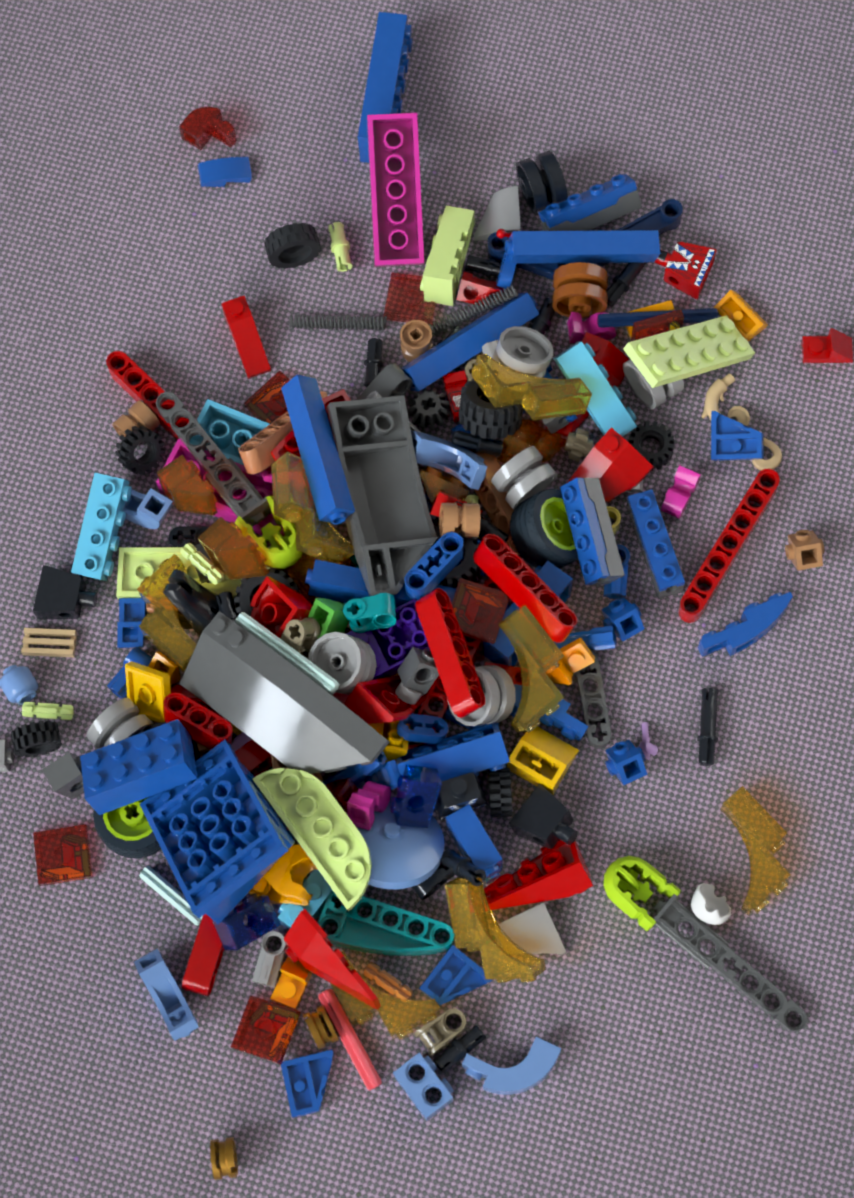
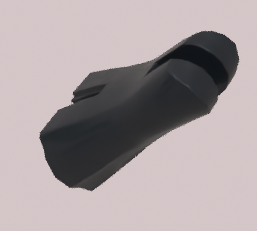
(192, 600)

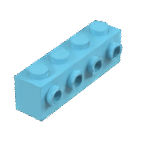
(605, 400)
(101, 526)
(315, 885)

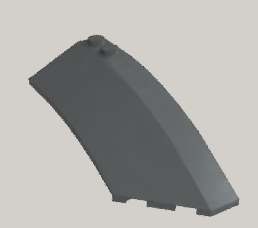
(383, 478)
(276, 702)

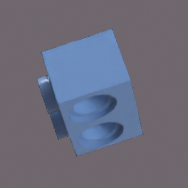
(418, 1089)

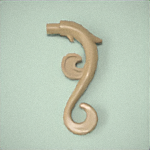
(741, 415)

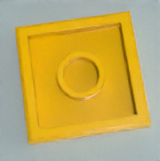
(147, 689)

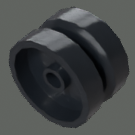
(541, 181)

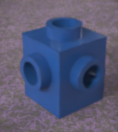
(624, 618)
(626, 762)

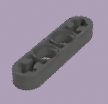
(590, 698)

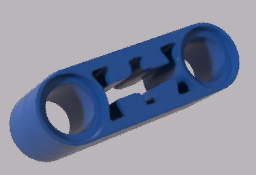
(435, 555)

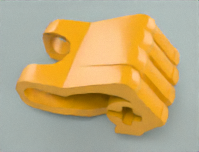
(286, 877)

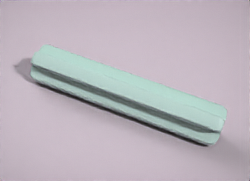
(169, 893)

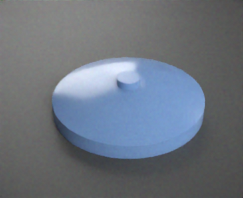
(402, 853)

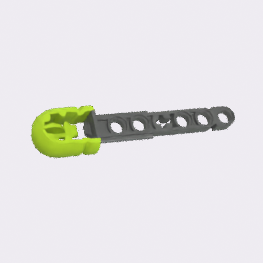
(249, 509)
(623, 876)

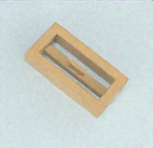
(27, 640)

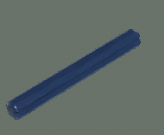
(629, 318)

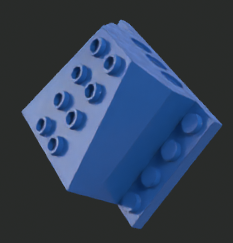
(217, 833)

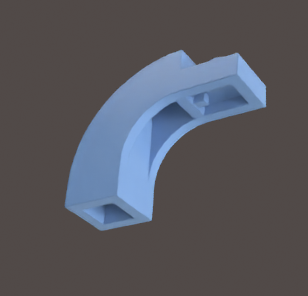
(449, 458)
(147, 509)
(166, 994)
(518, 1078)

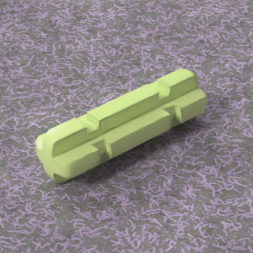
(202, 563)
(47, 710)

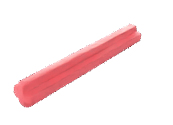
(350, 1039)

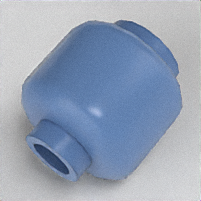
(18, 684)

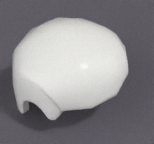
(708, 906)

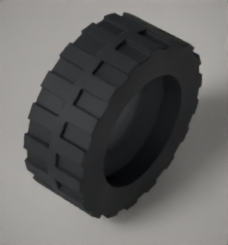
(292, 245)

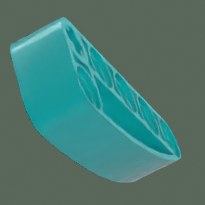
(375, 937)

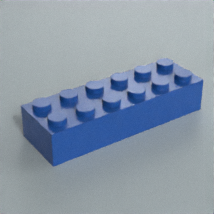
(386, 72)

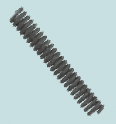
(475, 313)
(359, 324)

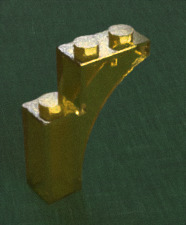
(538, 396)
(295, 504)
(163, 625)
(536, 656)
(761, 836)
(478, 930)
(396, 1014)

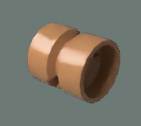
(415, 339)
(137, 416)
(460, 519)

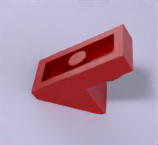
(827, 349)

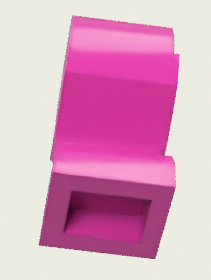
(578, 328)
(680, 493)
(366, 801)

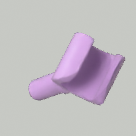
(645, 745)

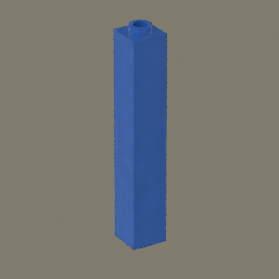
(583, 246)
(469, 341)
(318, 450)
(346, 583)

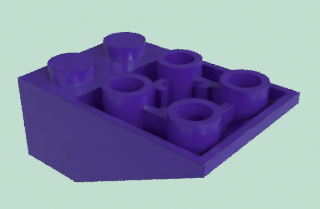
(394, 643)

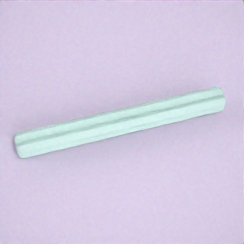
(287, 652)

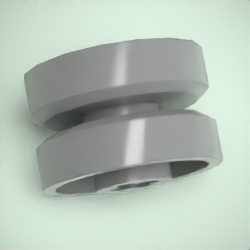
(524, 351)
(646, 394)
(523, 476)
(344, 659)
(499, 697)
(117, 723)

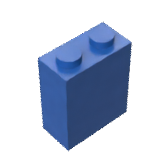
(474, 842)

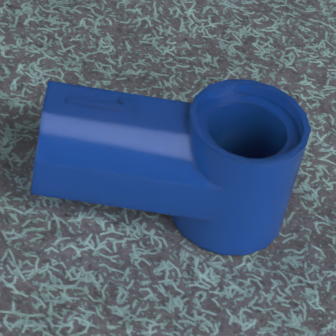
(618, 588)
(118, 683)

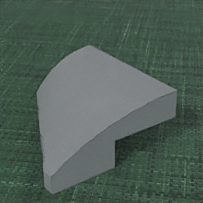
(500, 214)
(534, 931)

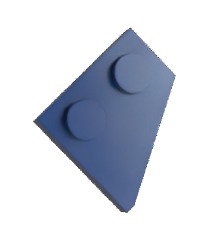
(734, 440)
(453, 977)
(306, 1082)

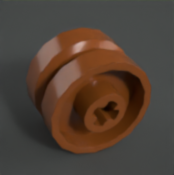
(580, 289)

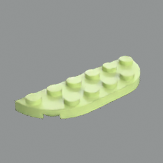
(320, 829)

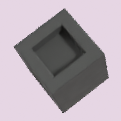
(418, 670)

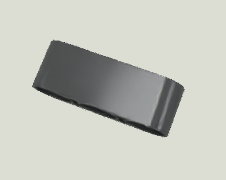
(389, 382)

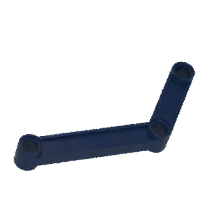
(654, 220)

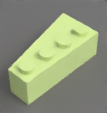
(447, 255)

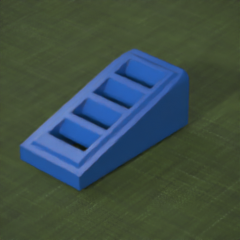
(387, 775)

